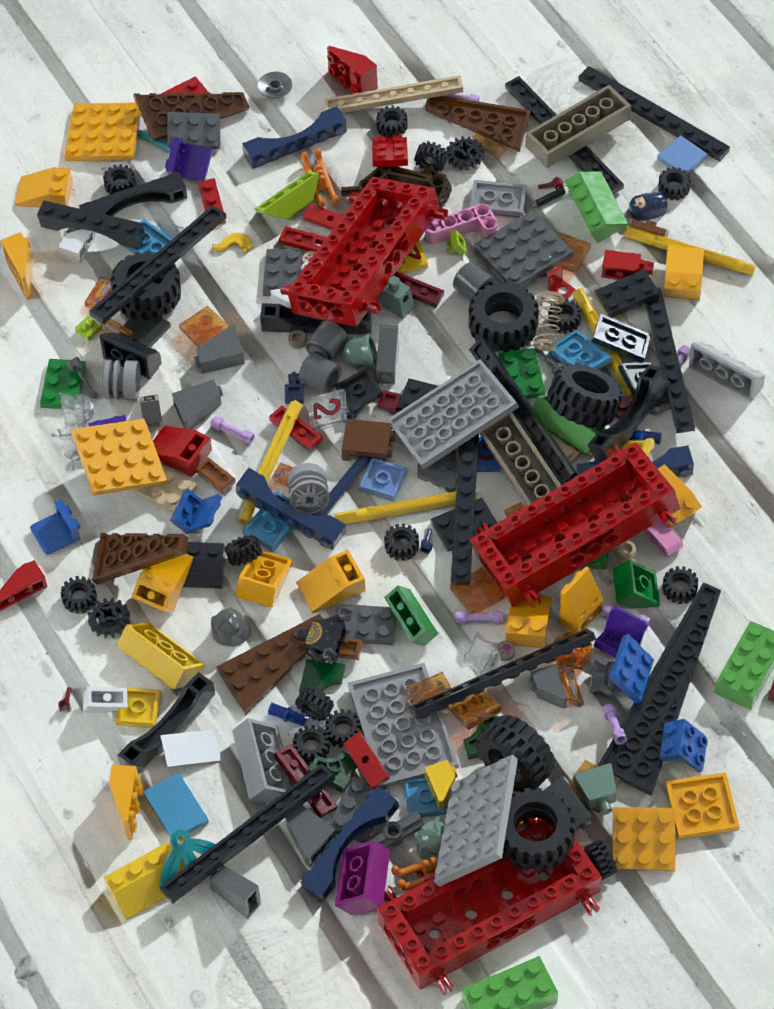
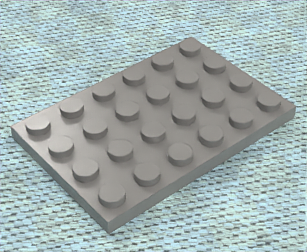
(452, 414)
(394, 734)
(476, 820)

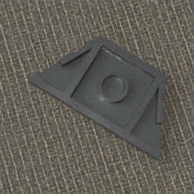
(440, 472)

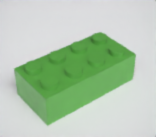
(748, 666)
(515, 988)

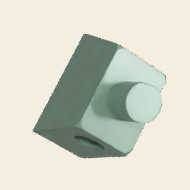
(396, 297)
(597, 787)

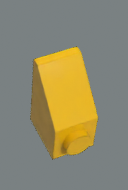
(440, 779)

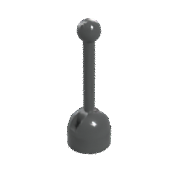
(75, 366)
(555, 366)

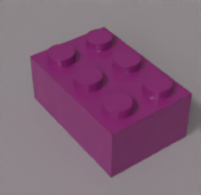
(362, 877)

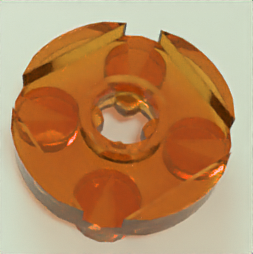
(574, 660)

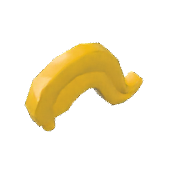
(239, 239)

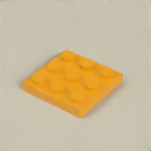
(702, 805)
(643, 838)

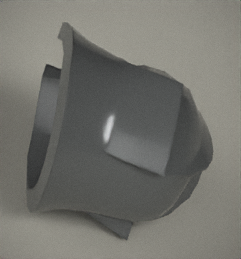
(229, 627)
(600, 677)

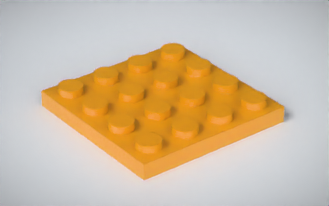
(103, 132)
(118, 457)

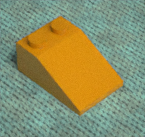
(46, 185)
(18, 259)
(683, 272)
(687, 500)
(263, 579)
(529, 625)

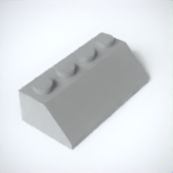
(726, 370)
(261, 772)

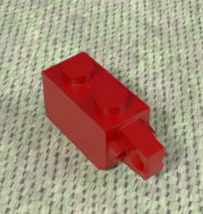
(621, 264)

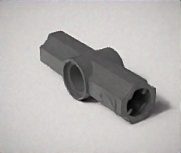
(404, 827)

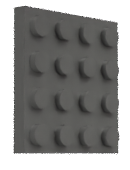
(523, 249)

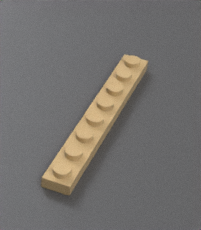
(396, 94)

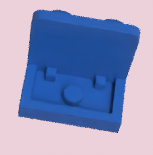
(195, 513)
(56, 530)
(683, 742)

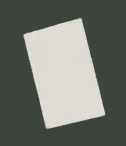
(190, 747)

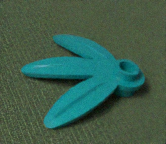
(182, 850)

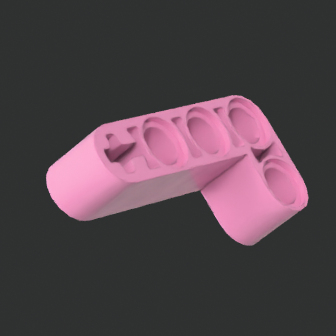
(464, 221)
(663, 538)

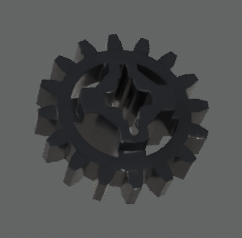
(465, 153)
(108, 617)

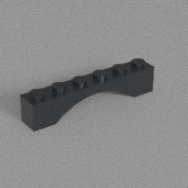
(165, 189)
(121, 230)
(281, 319)
(649, 389)
(190, 701)

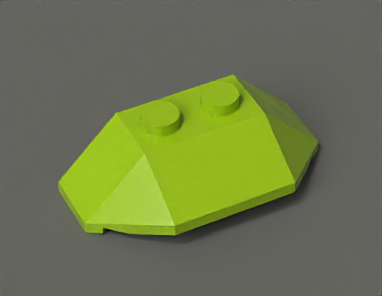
(291, 198)

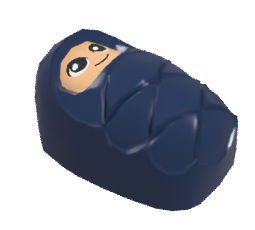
(648, 206)

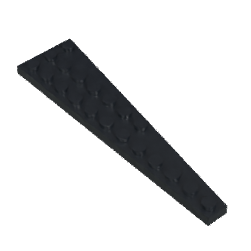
(638, 758)

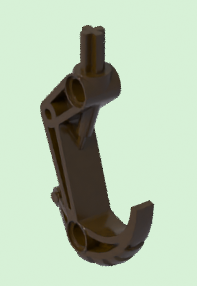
(427, 178)

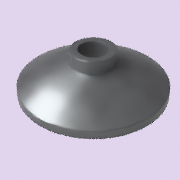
(275, 85)

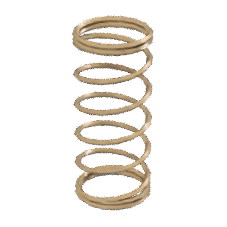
(544, 348)

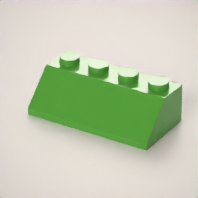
(596, 204)
(558, 425)

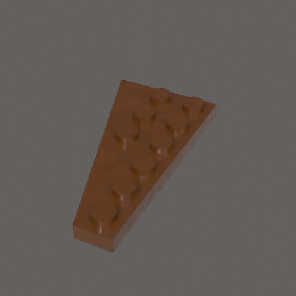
(156, 106)
(500, 122)
(134, 551)
(263, 666)

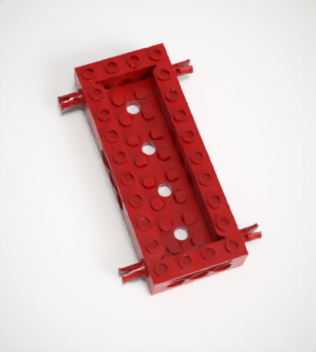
(330, 284)
(568, 516)
(498, 920)

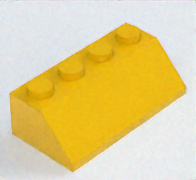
(159, 654)
(138, 882)

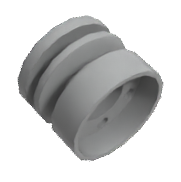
(126, 379)
(308, 488)

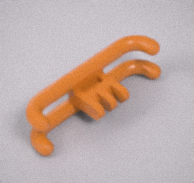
(323, 181)
(428, 867)

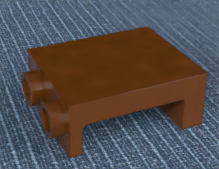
(367, 439)

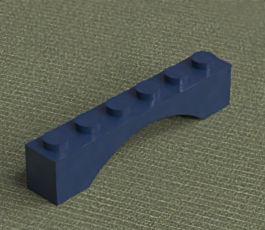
(264, 150)
(676, 459)
(324, 528)
(375, 811)

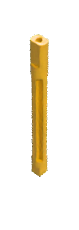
(709, 256)
(591, 319)
(272, 454)
(397, 508)

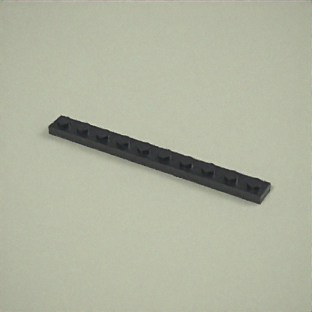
(542, 112)
(657, 114)
(157, 264)
(669, 361)
(526, 414)
(464, 512)
(496, 676)
(246, 833)

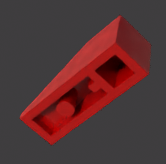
(22, 584)

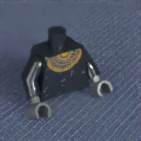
(326, 637)

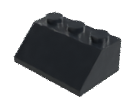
(120, 348)
(207, 565)

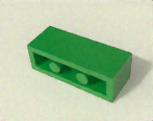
(411, 615)

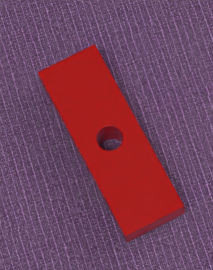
(321, 216)
(366, 760)

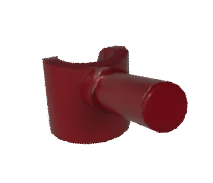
(556, 182)
(65, 701)

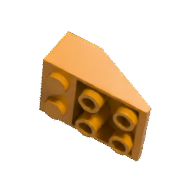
(332, 582)
(163, 583)
(580, 601)
(125, 790)

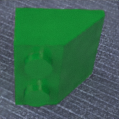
(635, 585)

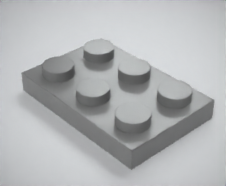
(500, 197)

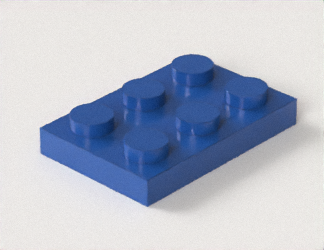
(631, 668)

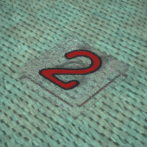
(328, 410)

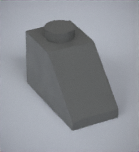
(151, 410)
(548, 686)

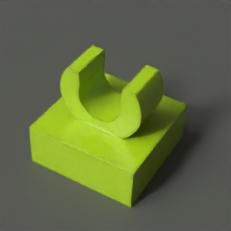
(457, 243)
(88, 328)

